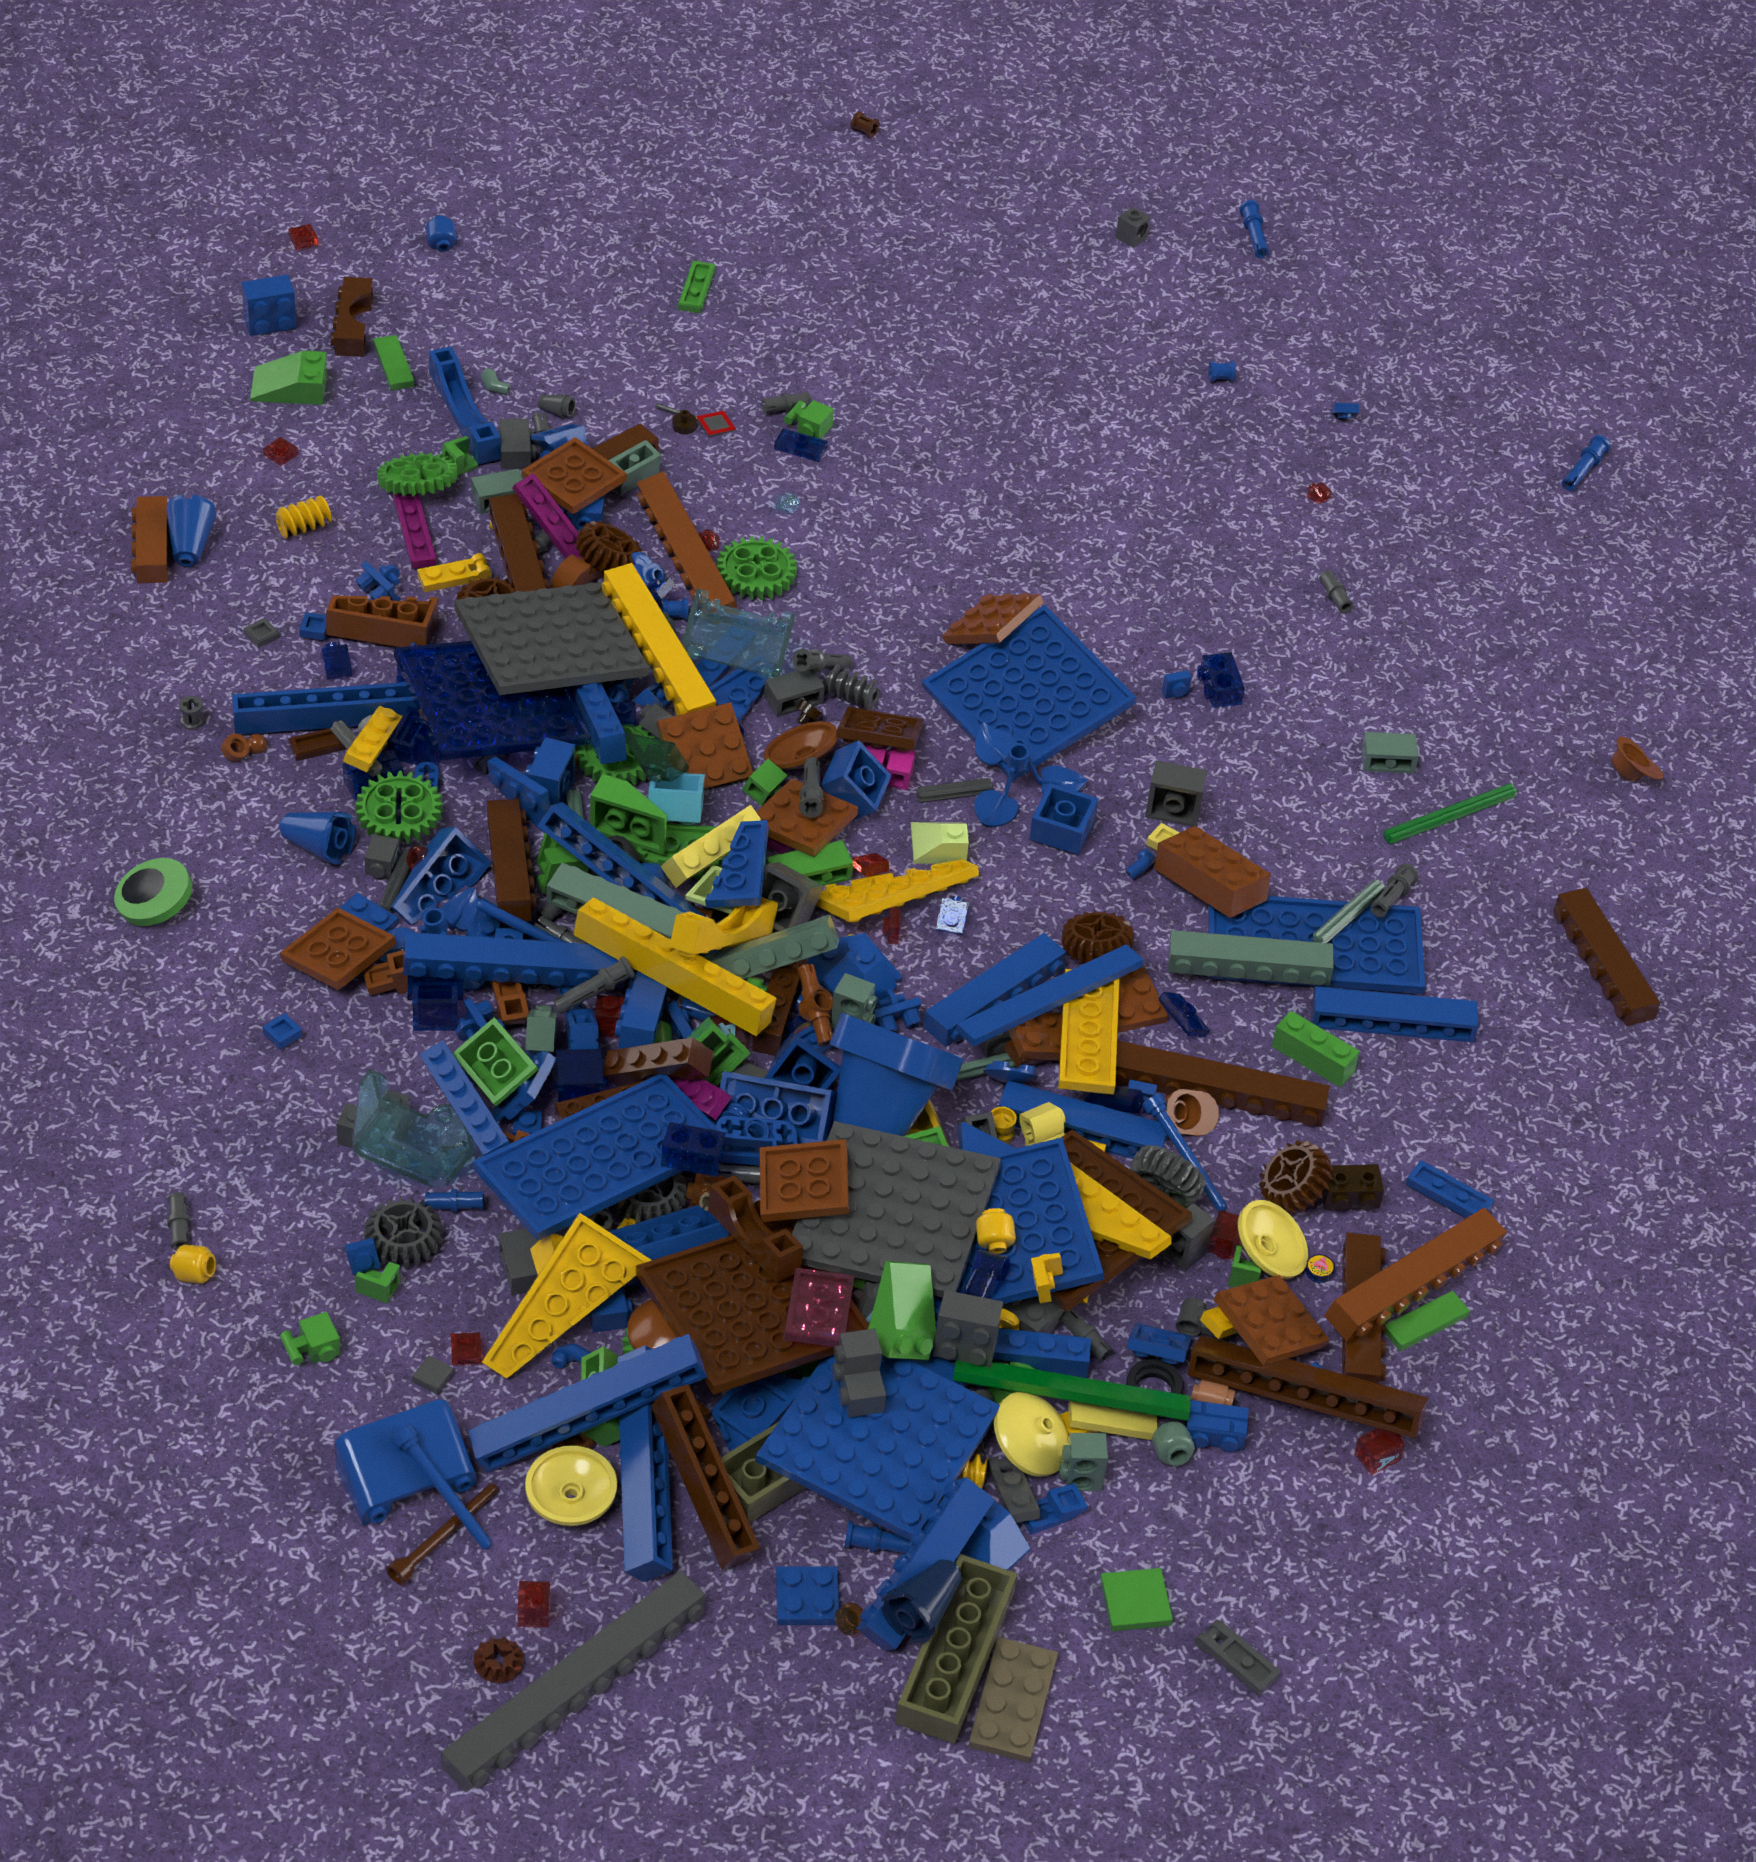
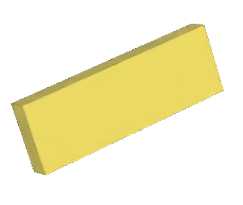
(1111, 1420)

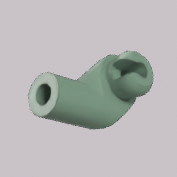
(492, 384)

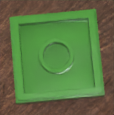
(1136, 1599)

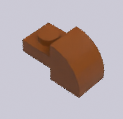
(574, 572)
(387, 975)
(510, 1003)

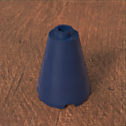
(922, 1600)

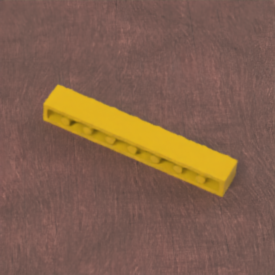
(656, 640)
(689, 976)

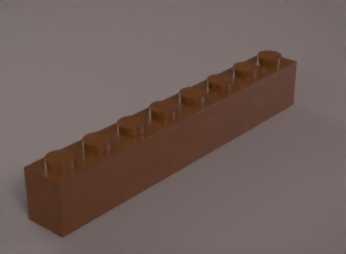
(1227, 1083)
(1309, 1387)

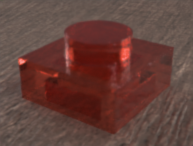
(303, 236)
(280, 451)
(871, 864)
(891, 925)
(466, 1348)

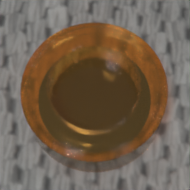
(848, 1618)

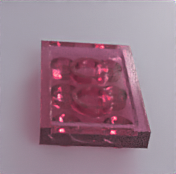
(818, 1307)

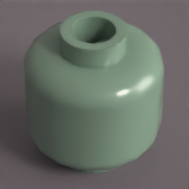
(1173, 1443)

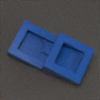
(1057, 1508)

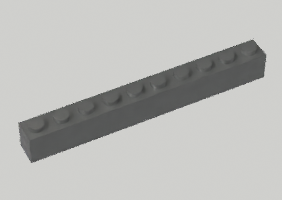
(572, 1682)

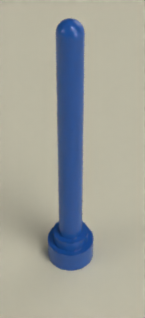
(515, 922)
(1156, 1107)
(407, 1441)

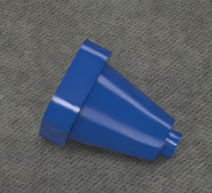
(886, 1076)

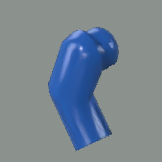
(1145, 861)
(568, 1354)

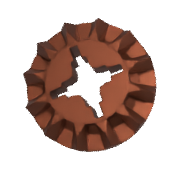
(490, 1669)

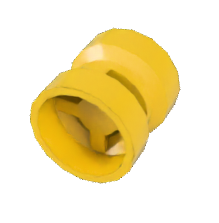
(1005, 1123)

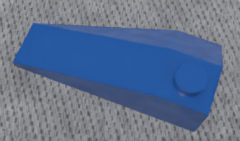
(456, 866)
(803, 1106)

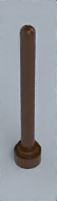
(401, 1569)

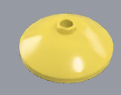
(1272, 1239)
(1030, 1433)
(571, 1472)

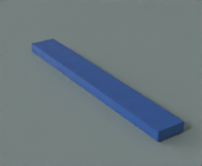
(1049, 995)

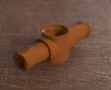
(815, 1004)

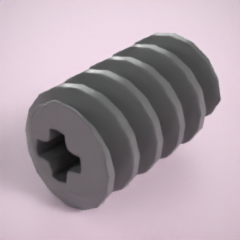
(851, 688)

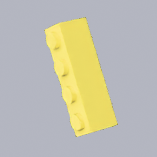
(706, 849)

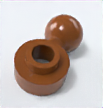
(255, 744)

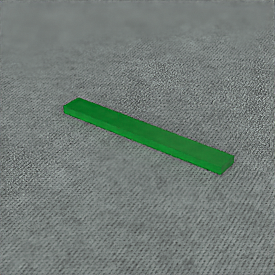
(1075, 1389)

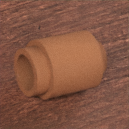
(1213, 1393)

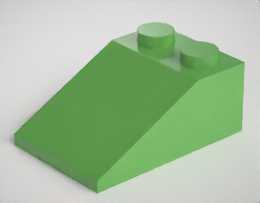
(291, 379)
(626, 812)
(495, 1061)
(905, 1311)

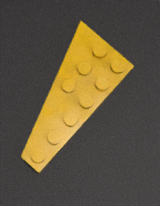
(884, 891)
(1117, 1221)
(573, 1282)

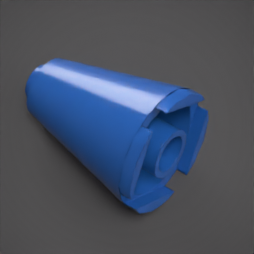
(189, 527)
(320, 833)

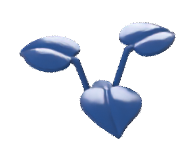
(998, 745)
(454, 913)

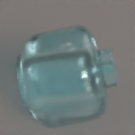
(787, 503)

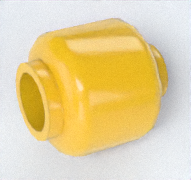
(995, 1230)
(193, 1264)

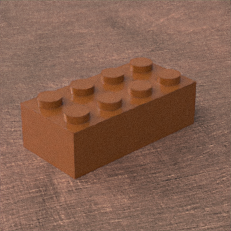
(1212, 871)

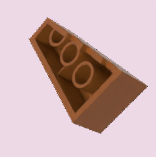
(382, 620)

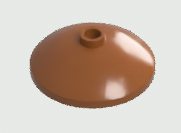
(800, 743)
(648, 1327)

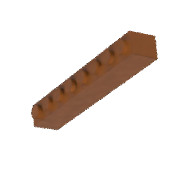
(682, 539)
(1415, 1275)

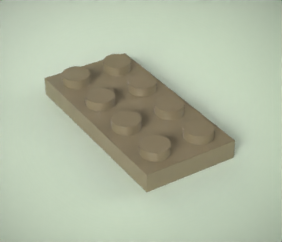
(1013, 1699)

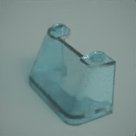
(737, 636)
(407, 1141)

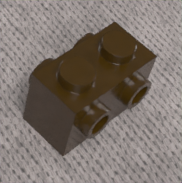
(1354, 1188)

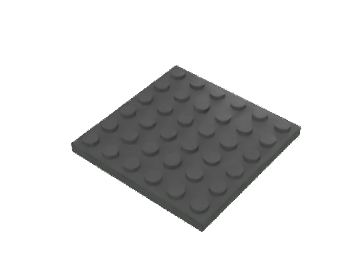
(550, 638)
(904, 1206)

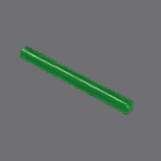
(1449, 813)

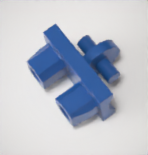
(383, 581)
(896, 1007)
(476, 1018)

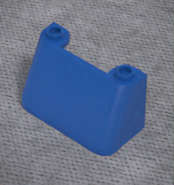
(381, 1473)

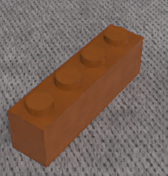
(151, 540)

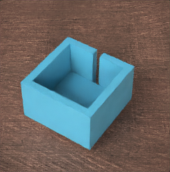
(681, 798)

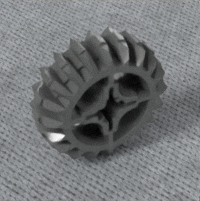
(1169, 1173)
(650, 1201)
(400, 1224)

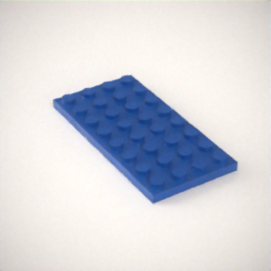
(1366, 953)
(589, 1156)

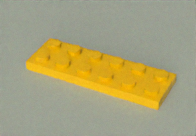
(1090, 1041)

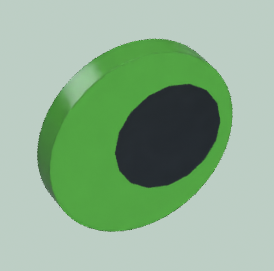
(153, 891)

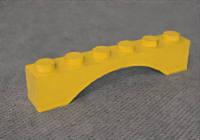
(700, 934)

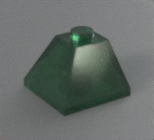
(657, 758)

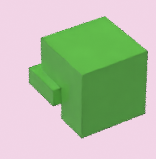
(550, 858)
(727, 1049)

